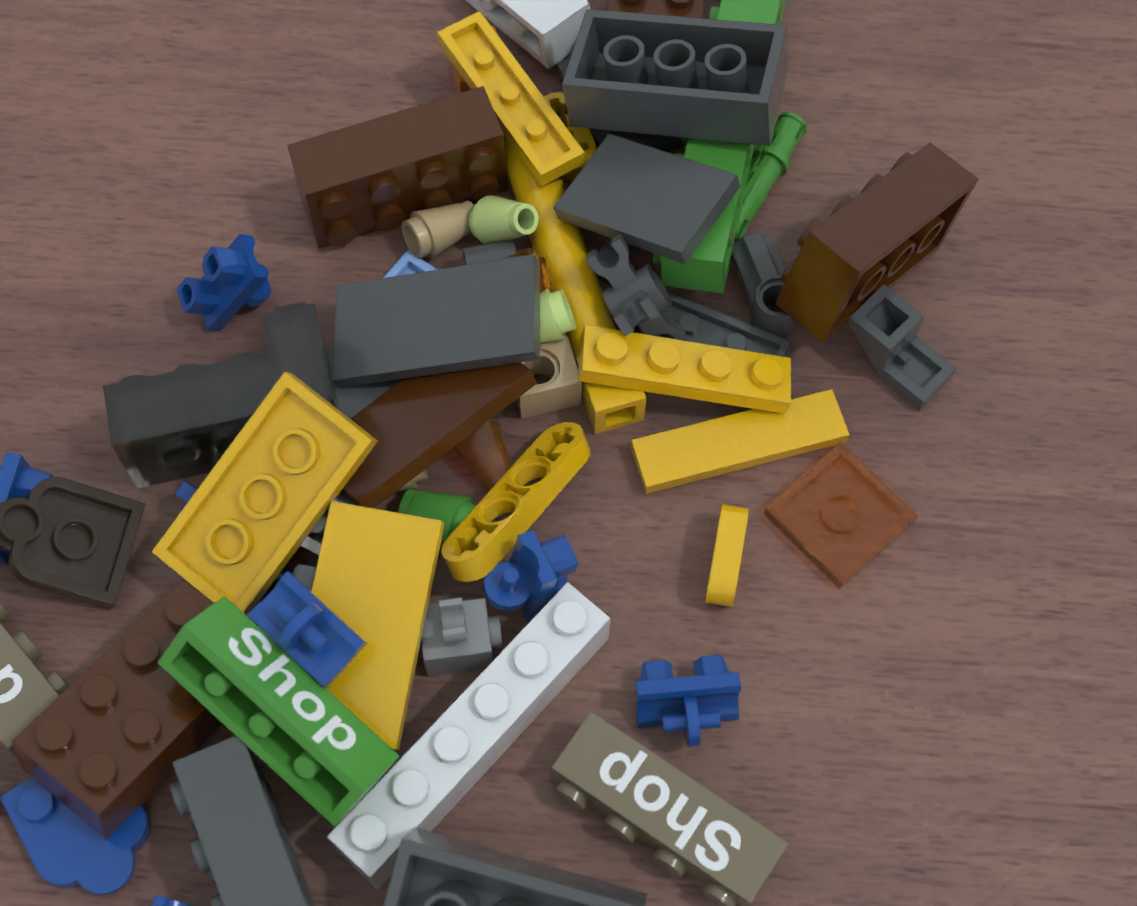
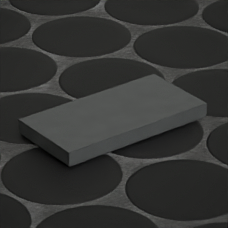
(437, 321)

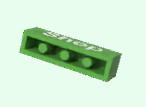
(277, 709)

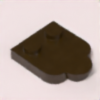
(70, 539)

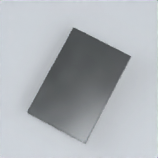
(647, 197)

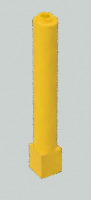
(568, 270)

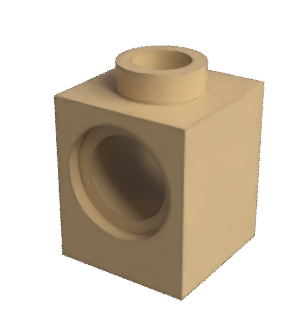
(562, 390)

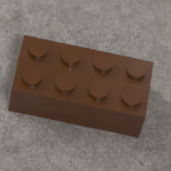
(399, 164)
(873, 239)
(120, 722)

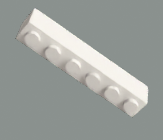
(472, 733)

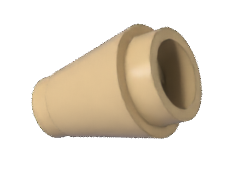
(436, 229)

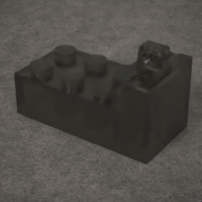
(189, 417)

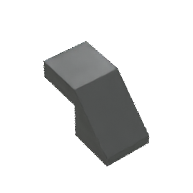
(888, 335)

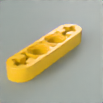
(479, 544)

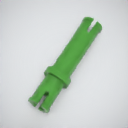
(768, 165)

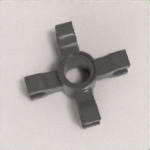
(635, 296)

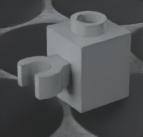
(459, 636)

